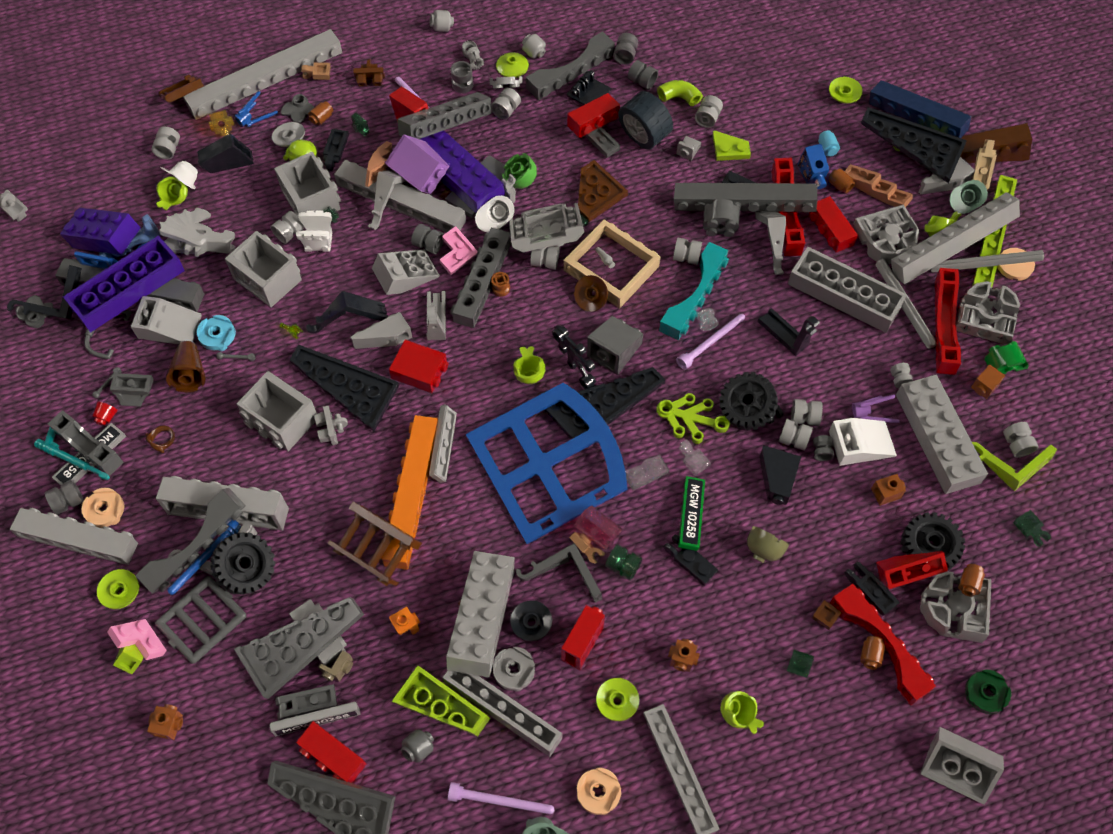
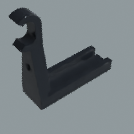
(351, 303)
(65, 311)
(786, 334)

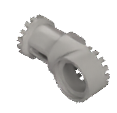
(472, 54)

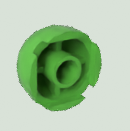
(522, 169)

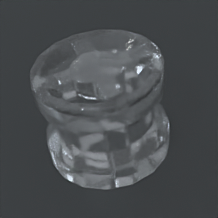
(707, 319)

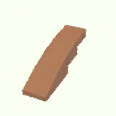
(377, 163)
(873, 185)

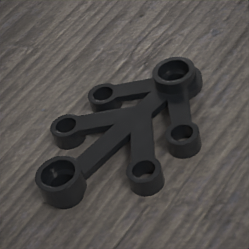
(574, 355)

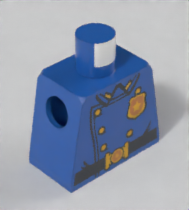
(814, 165)

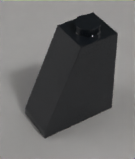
(225, 155)
(779, 473)

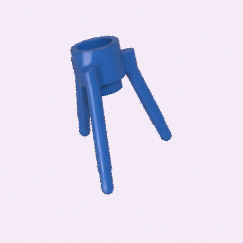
(243, 116)

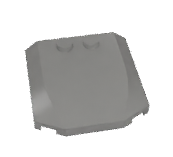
(546, 227)

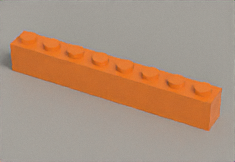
(411, 484)

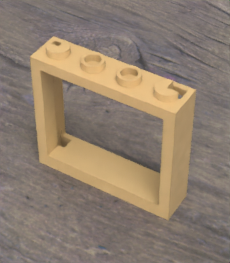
(615, 296)

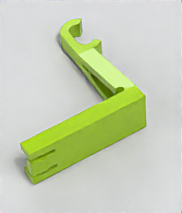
(1007, 473)

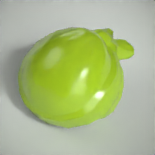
(299, 148)
(171, 192)
(939, 223)
(529, 368)
(740, 711)

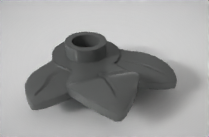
(297, 108)
(29, 318)

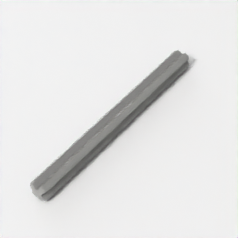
(992, 260)
(907, 306)

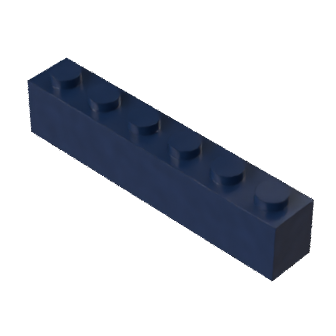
(919, 109)

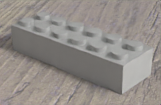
(846, 289)
(941, 434)
(192, 496)
(480, 614)

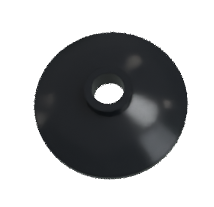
(531, 611)

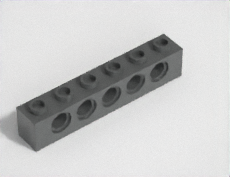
(445, 116)
(469, 315)

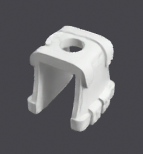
(318, 231)

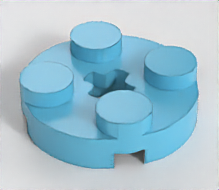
(216, 342)

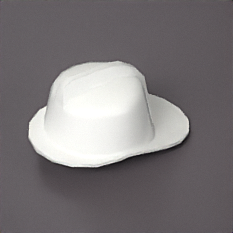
(184, 172)
(494, 213)

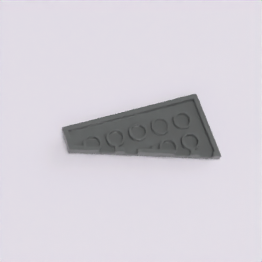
(290, 648)
(335, 803)

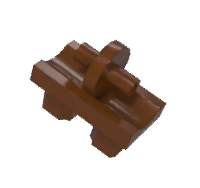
(369, 71)

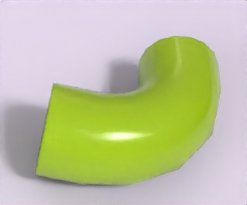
(680, 89)

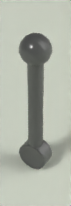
(251, 357)
(96, 394)

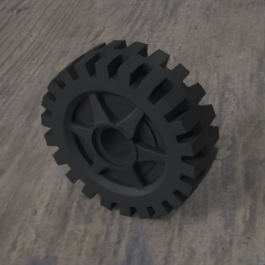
(748, 415)
(937, 529)
(226, 563)

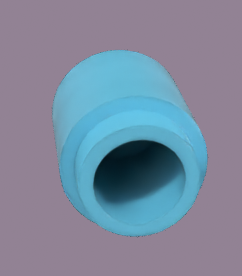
(829, 143)

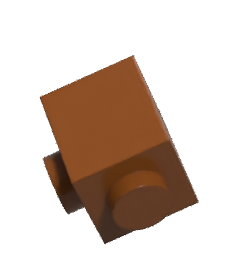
(988, 381)
(888, 489)

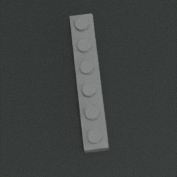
(681, 771)

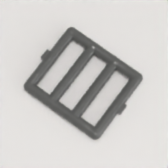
(193, 596)

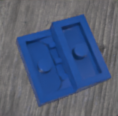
(94, 260)

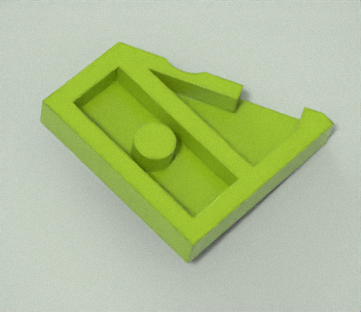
(730, 147)

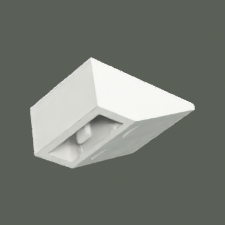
(861, 440)

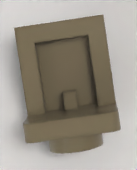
(340, 667)

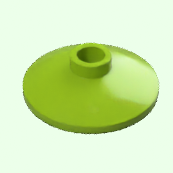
(512, 65)
(845, 90)
(110, 585)
(620, 689)

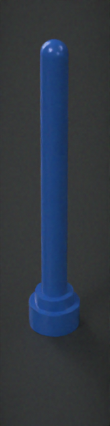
(233, 528)

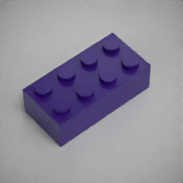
(100, 231)

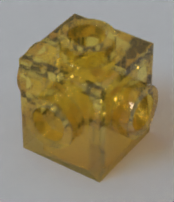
(221, 116)

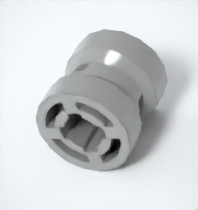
(901, 374)

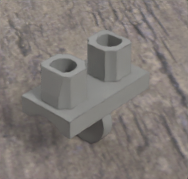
(12, 206)
(329, 433)

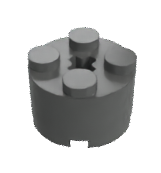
(721, 218)

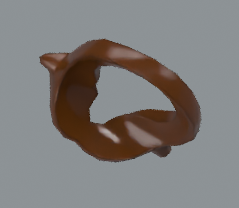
(152, 435)

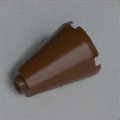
(186, 368)

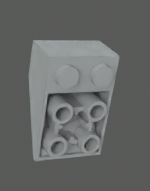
(403, 270)
(164, 321)

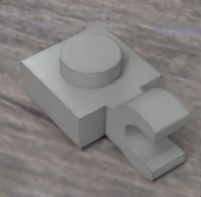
(509, 189)

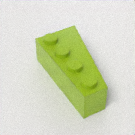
(437, 701)

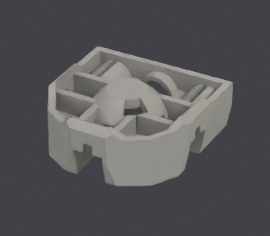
(897, 223)
(980, 311)
(940, 614)

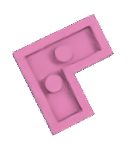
(461, 252)
(141, 635)

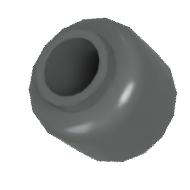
(417, 746)

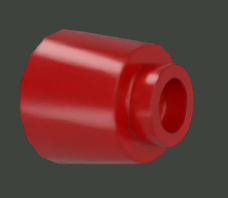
(103, 413)

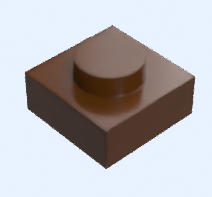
(826, 615)

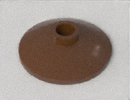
(584, 296)

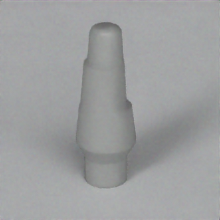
(606, 259)

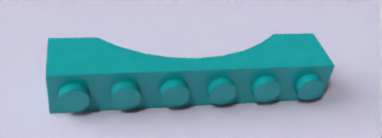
(677, 318)

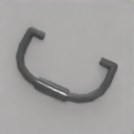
(88, 335)

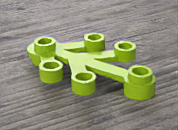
(690, 416)

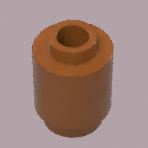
(320, 113)
(841, 180)
(971, 580)
(872, 652)

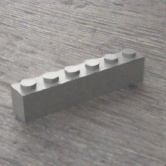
(74, 536)
(505, 710)

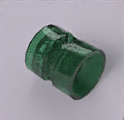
(624, 562)

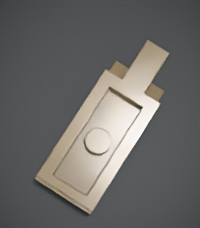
(985, 163)

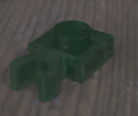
(1031, 525)

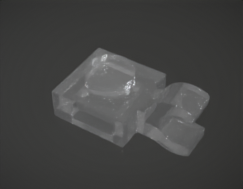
(694, 460)

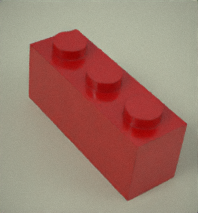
(593, 115)
(833, 225)
(330, 753)

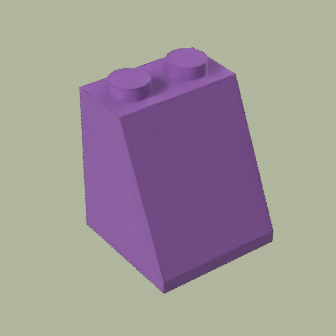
(417, 163)

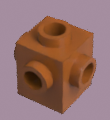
(683, 662)
(165, 722)

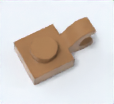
(319, 71)
(584, 544)

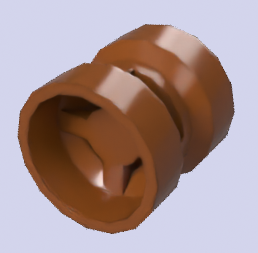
(500, 284)

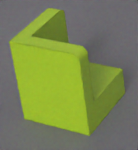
(128, 658)

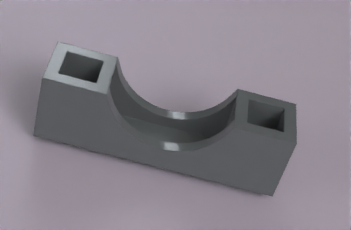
(78, 438)

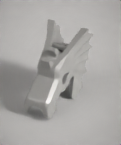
(186, 233)

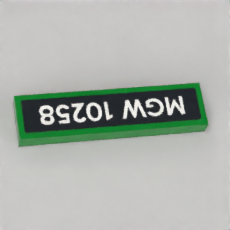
(691, 513)

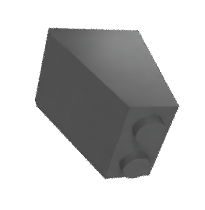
(613, 344)

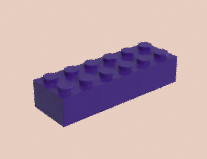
(465, 174)
(124, 283)

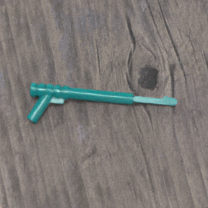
(52, 448)

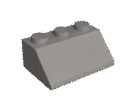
(962, 765)

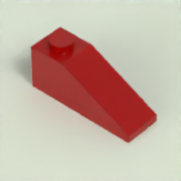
(910, 568)

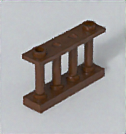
(391, 532)

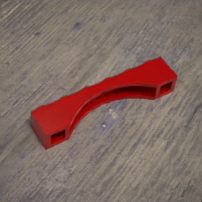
(794, 238)
(947, 347)
(911, 678)

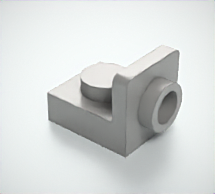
(688, 148)

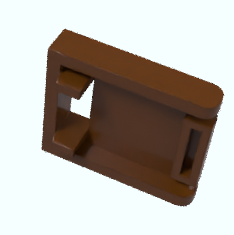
(181, 88)

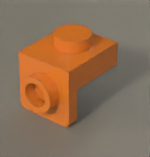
(404, 621)

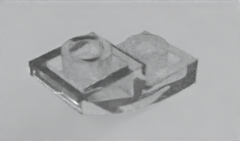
(647, 472)

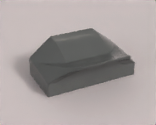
(131, 388)

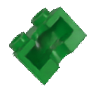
(1007, 358)

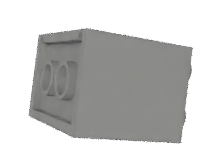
(307, 185)
(264, 268)
(277, 411)

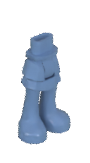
(145, 234)

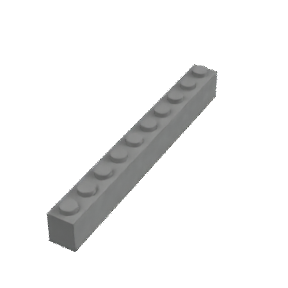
(262, 74)

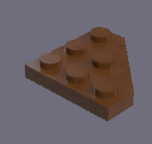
(598, 191)

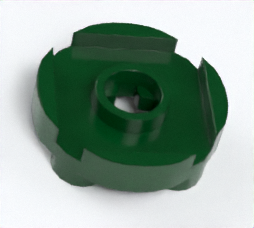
(997, 685)

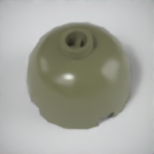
(765, 545)

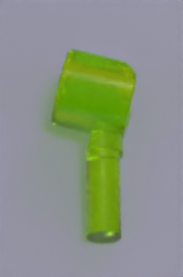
(293, 330)

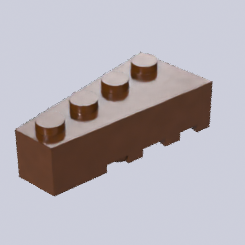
(1010, 143)

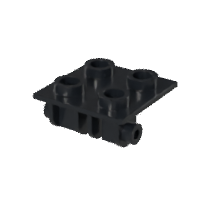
(588, 89)

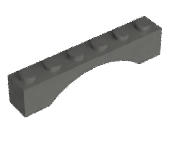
(545, 81)
(220, 511)

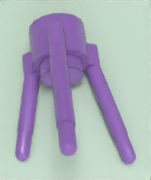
(863, 408)

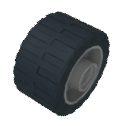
(645, 120)

